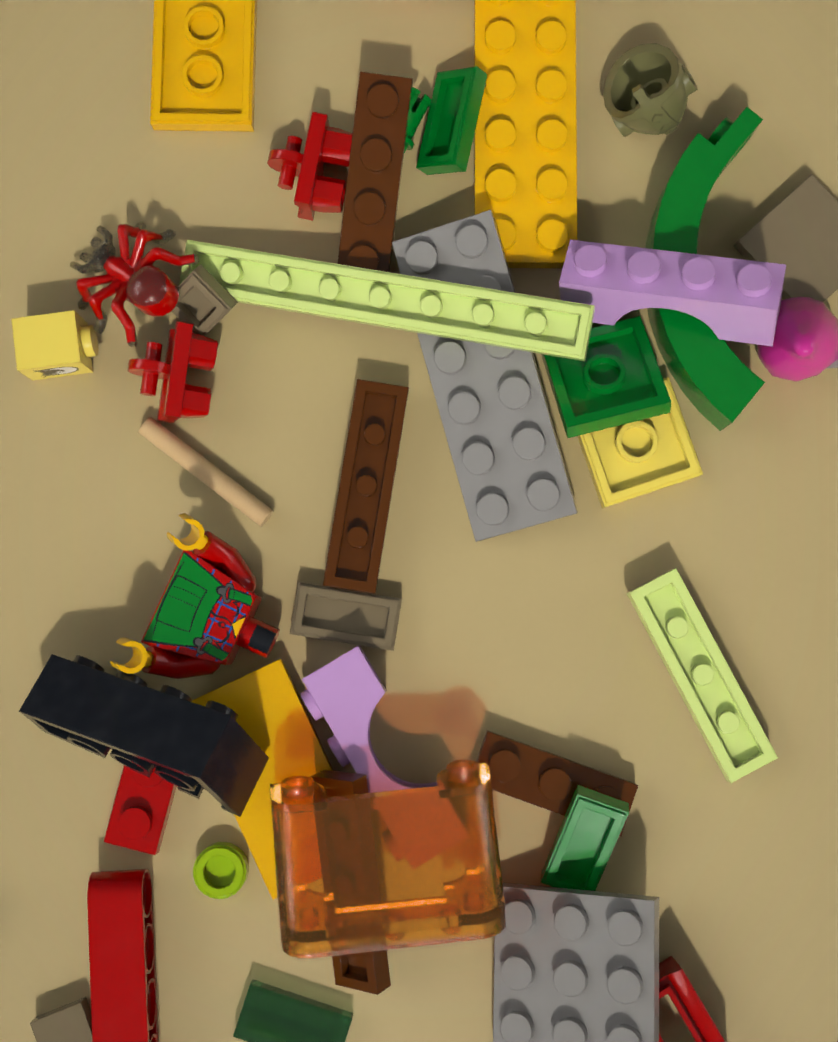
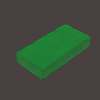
(451, 121)
(585, 840)

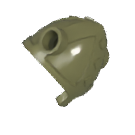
(647, 90)

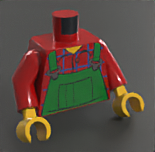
(202, 612)

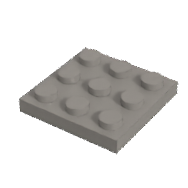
(576, 966)

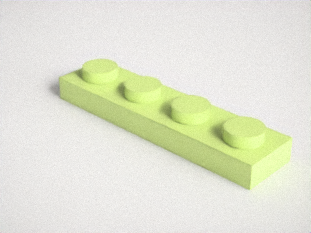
(702, 676)

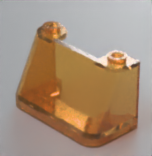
(387, 865)

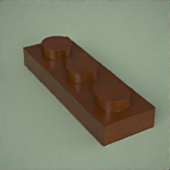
(543, 776)

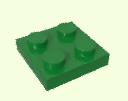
(614, 382)

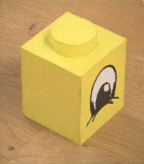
(54, 345)

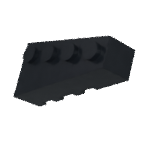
(147, 729)

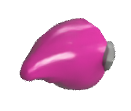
(803, 340)

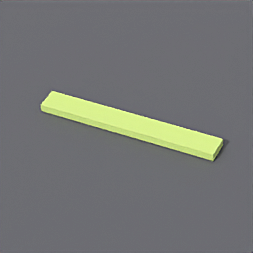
(398, 300)

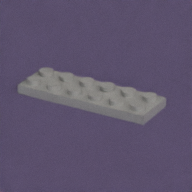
(488, 393)

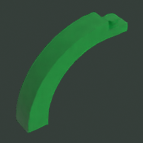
(693, 354)

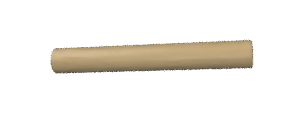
(205, 471)

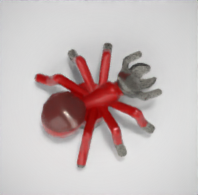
(130, 278)

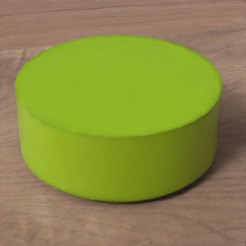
(220, 870)

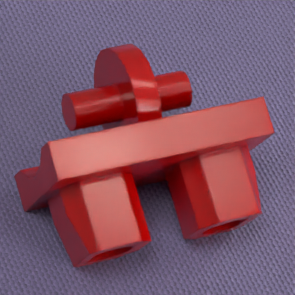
(313, 189)
(182, 351)

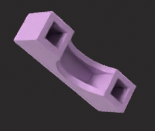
(727, 294)
(346, 697)

